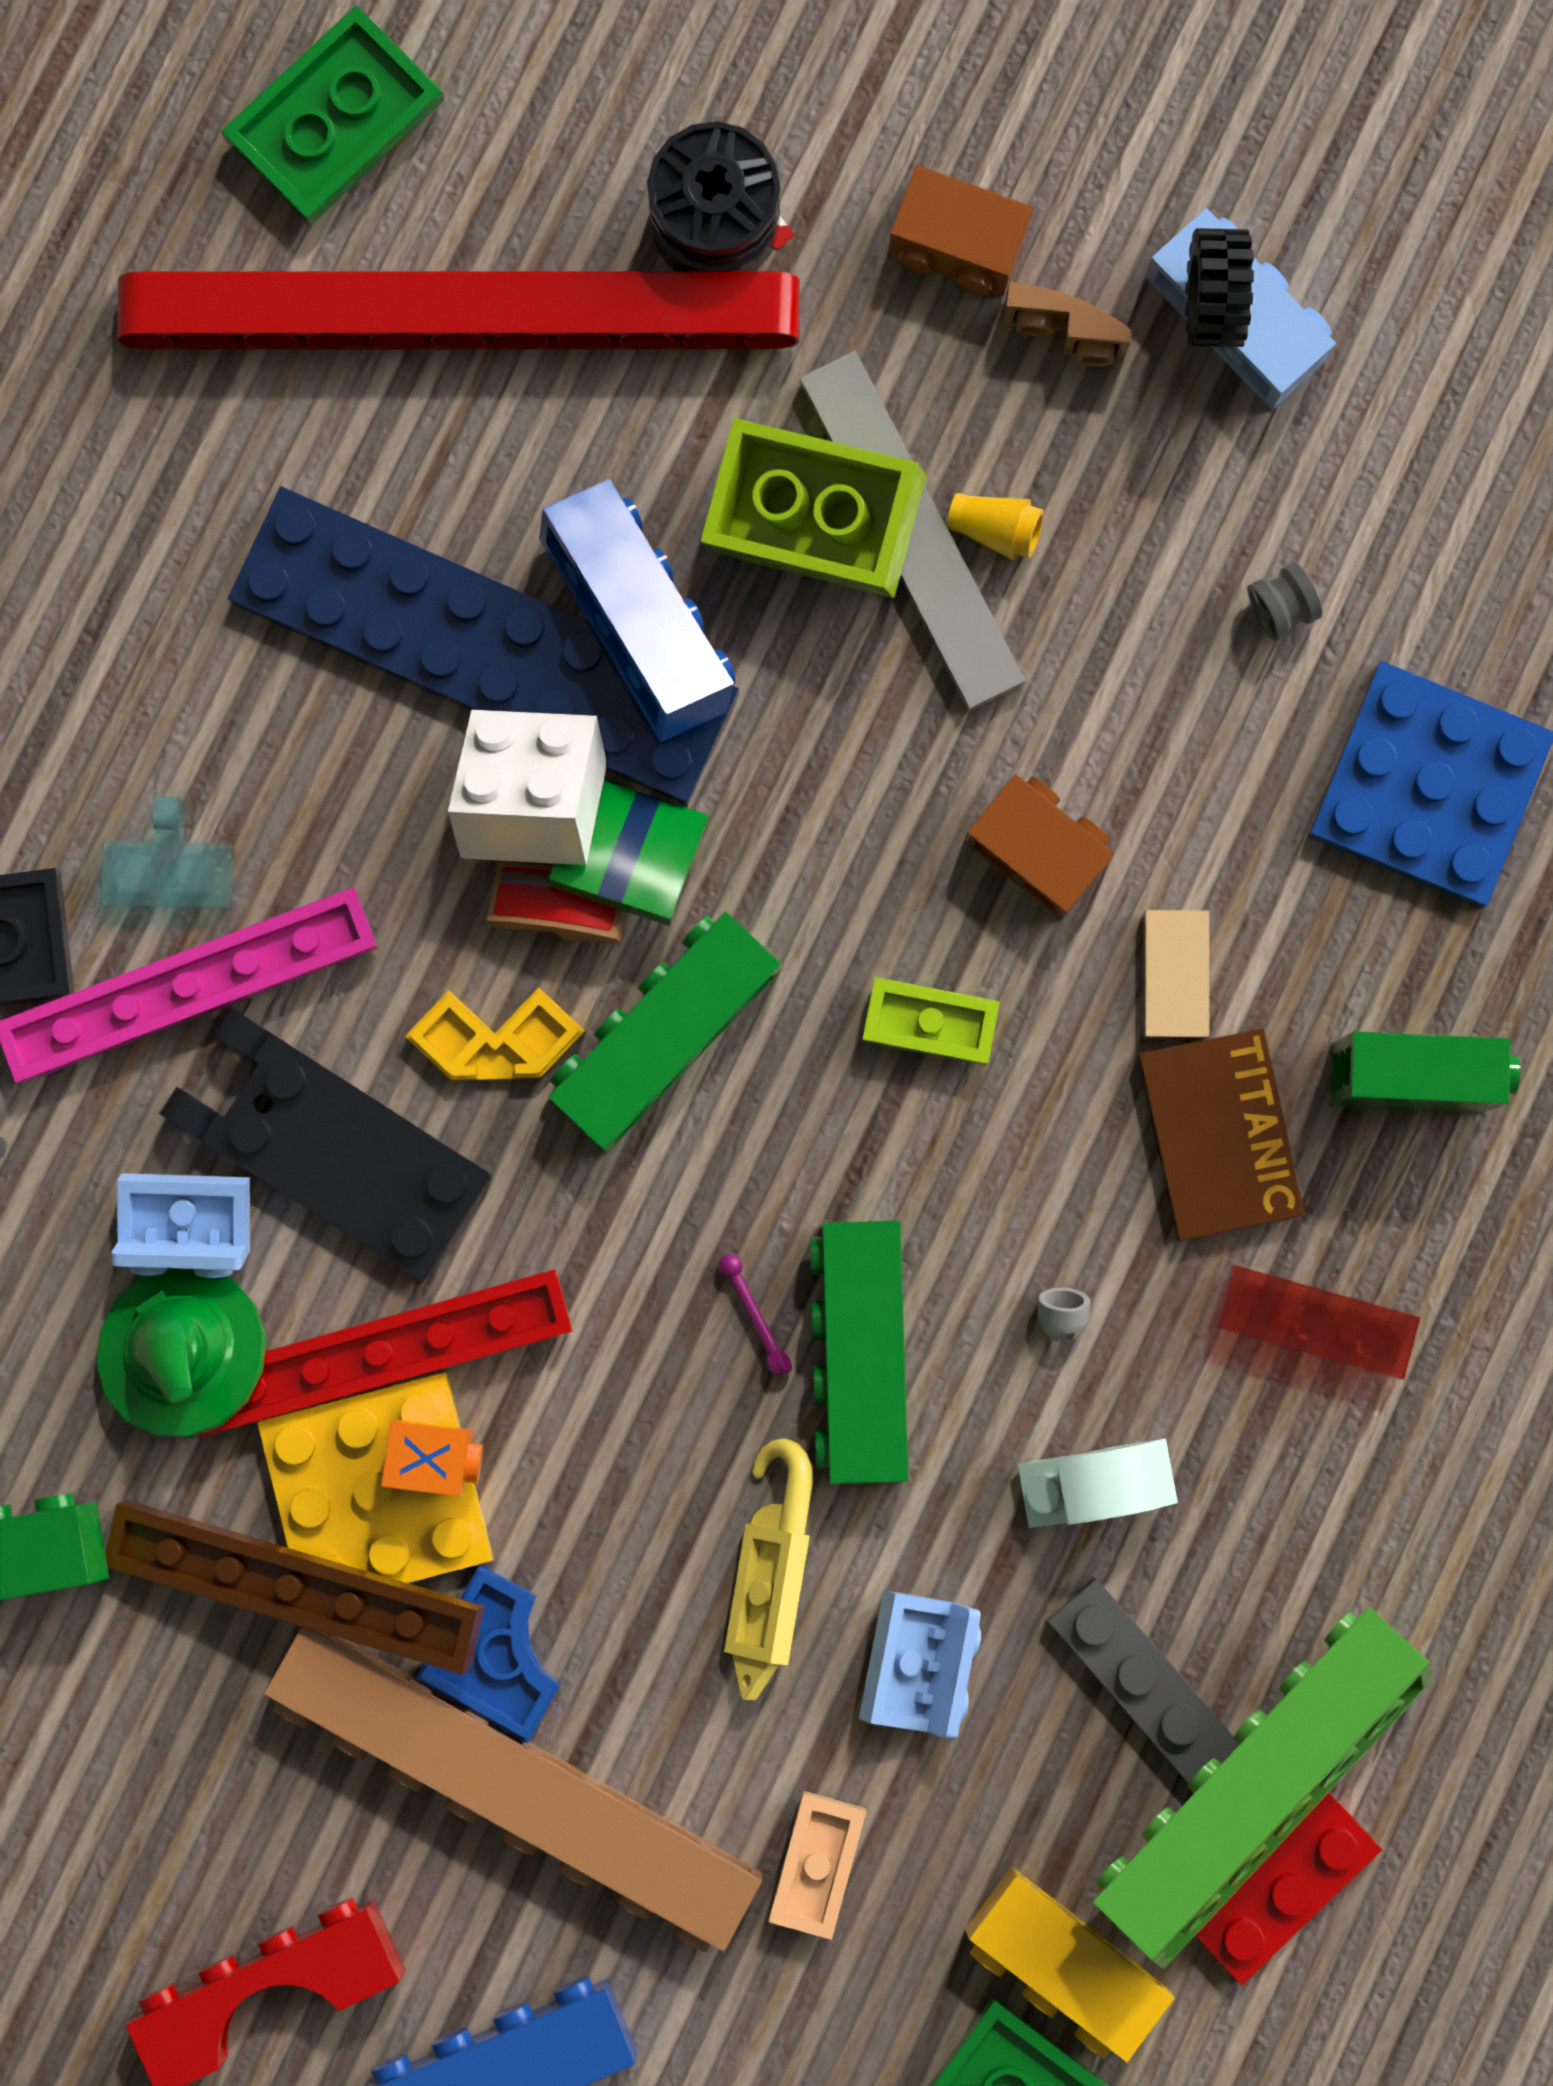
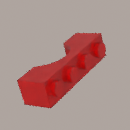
(341, 1960)

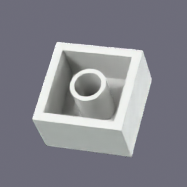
(528, 787)

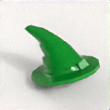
(181, 1353)

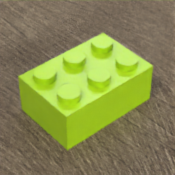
(814, 507)

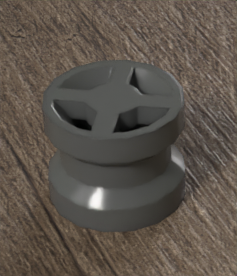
(1284, 601)

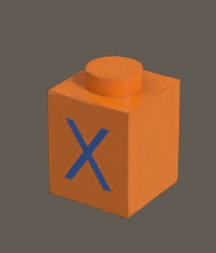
(431, 1458)

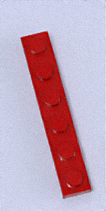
(406, 1346)

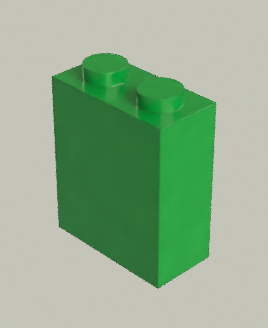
(1422, 1072)

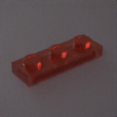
(1317, 1322)

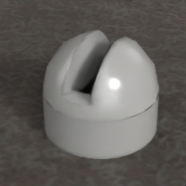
(1063, 1312)

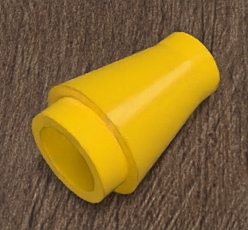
(998, 523)

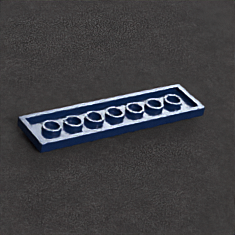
(454, 634)

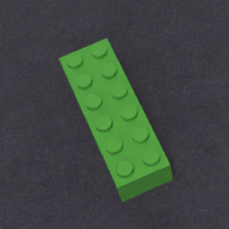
(1264, 1786)

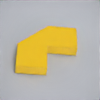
(521, 1049)

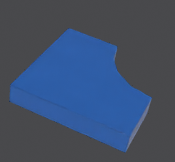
(505, 1674)

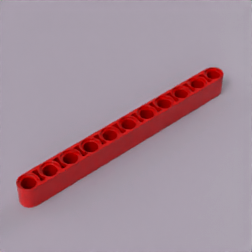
(458, 310)

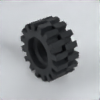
(1219, 287)

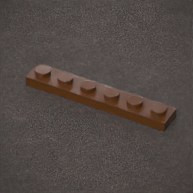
(294, 1586)

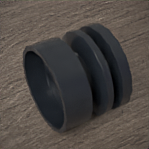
(732, 229)

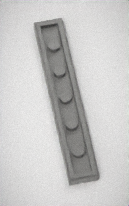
(933, 566)

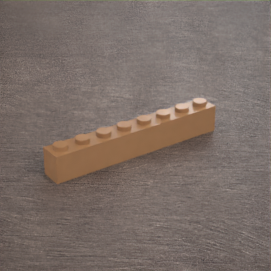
(515, 1786)

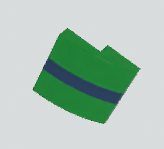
(636, 854)

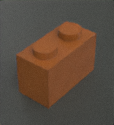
(959, 231)
(1040, 844)

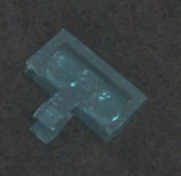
(168, 870)

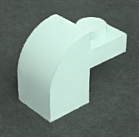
(1097, 1484)

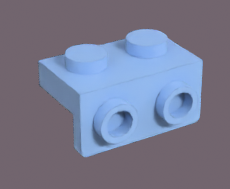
(182, 1224)
(921, 1664)

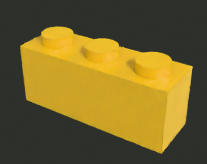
(1067, 1967)

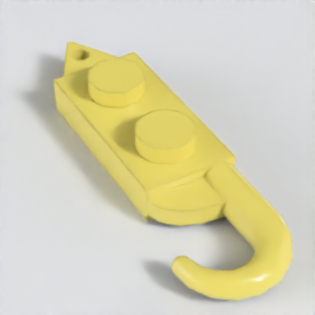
(770, 1574)

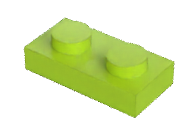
(930, 1021)

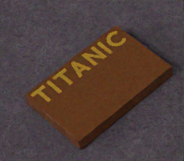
(1220, 1134)

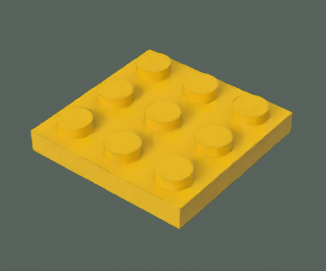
(330, 1493)

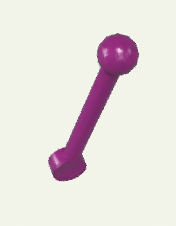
(777, 1360)

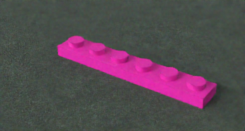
(186, 986)

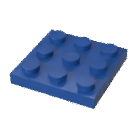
(1431, 784)

